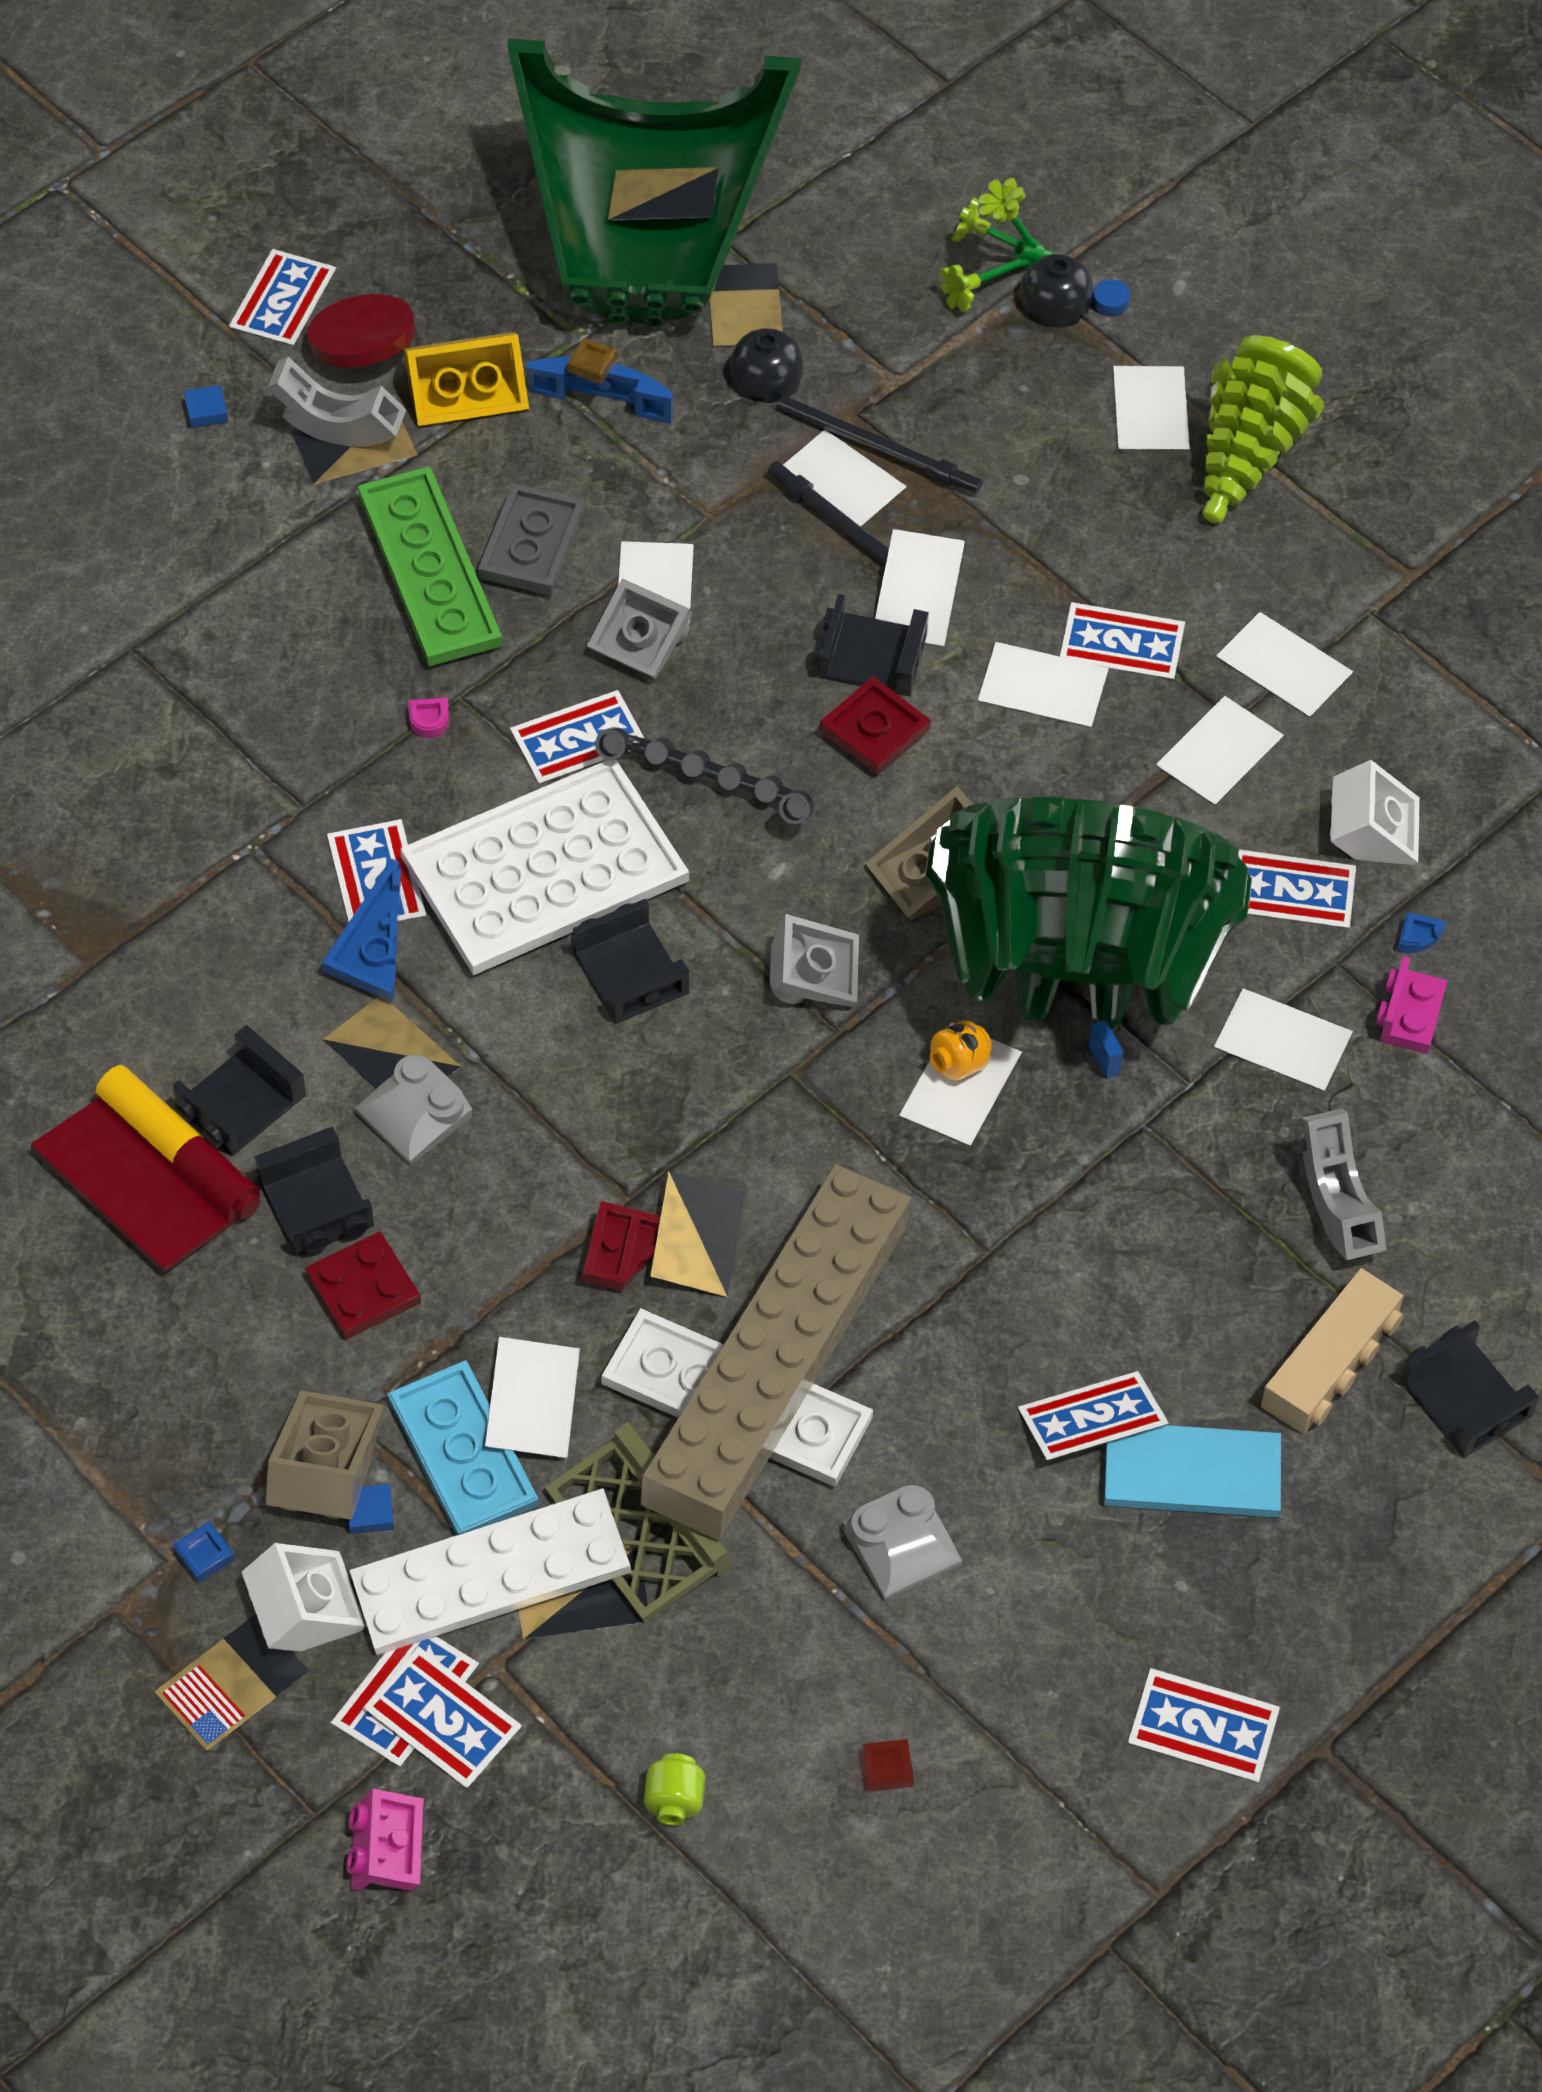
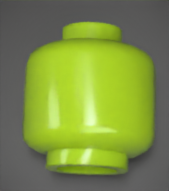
(674, 1788)

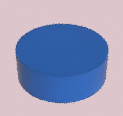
(1111, 297)

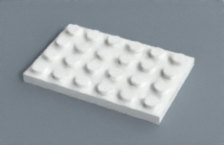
(543, 865)

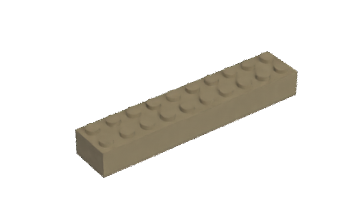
(775, 1353)

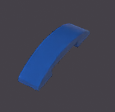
(622, 383)

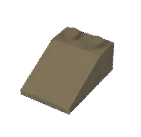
(903, 861)
(323, 1455)

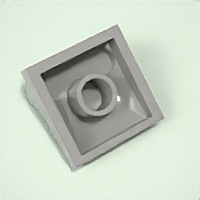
(640, 628)
(814, 962)
(415, 1108)
(901, 1540)

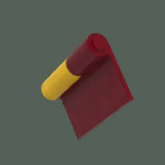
(147, 1170)

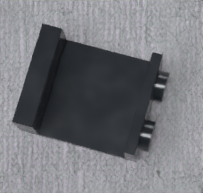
(870, 647)
(628, 962)
(241, 1094)
(313, 1192)
(1465, 1391)

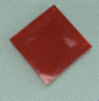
(888, 1765)

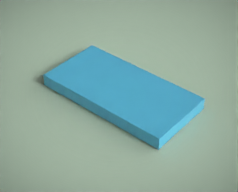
(447, 1430)
(1195, 1471)

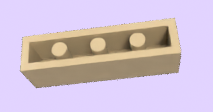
(1333, 1351)

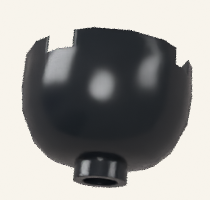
(1056, 290)
(766, 365)

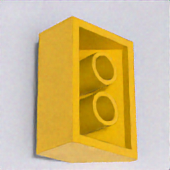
(466, 378)

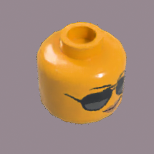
(960, 1050)

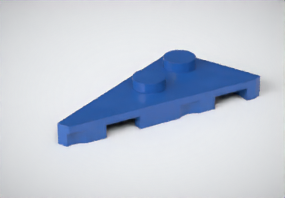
(368, 944)

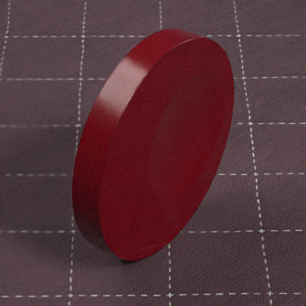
(361, 330)

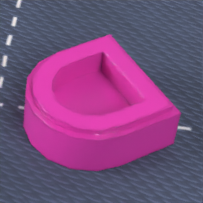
(429, 717)

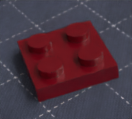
(874, 725)
(363, 1285)

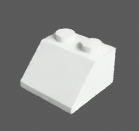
(1374, 816)
(302, 1597)

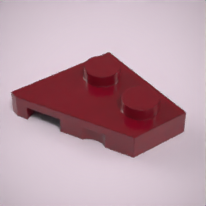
(619, 1245)

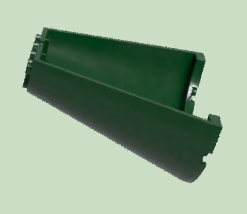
(580, 139)

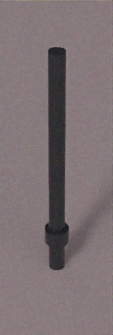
(943, 470)
(803, 490)

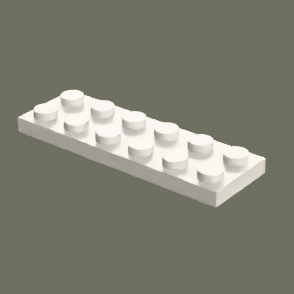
(667, 1362)
(490, 1571)

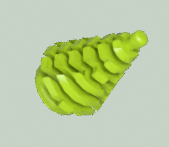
(1255, 416)

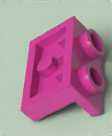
(1413, 1008)
(386, 1841)

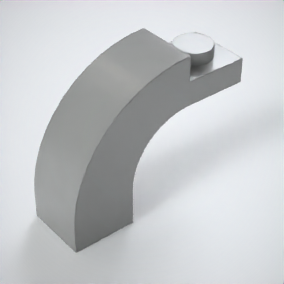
(332, 416)
(1340, 1200)

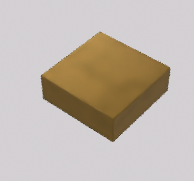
(592, 360)

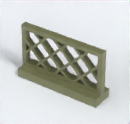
(705, 1549)

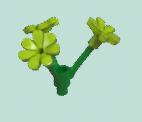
(1003, 206)

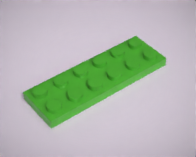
(430, 566)

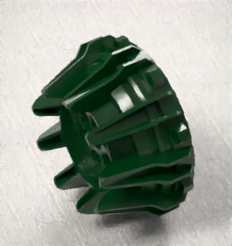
(1085, 899)

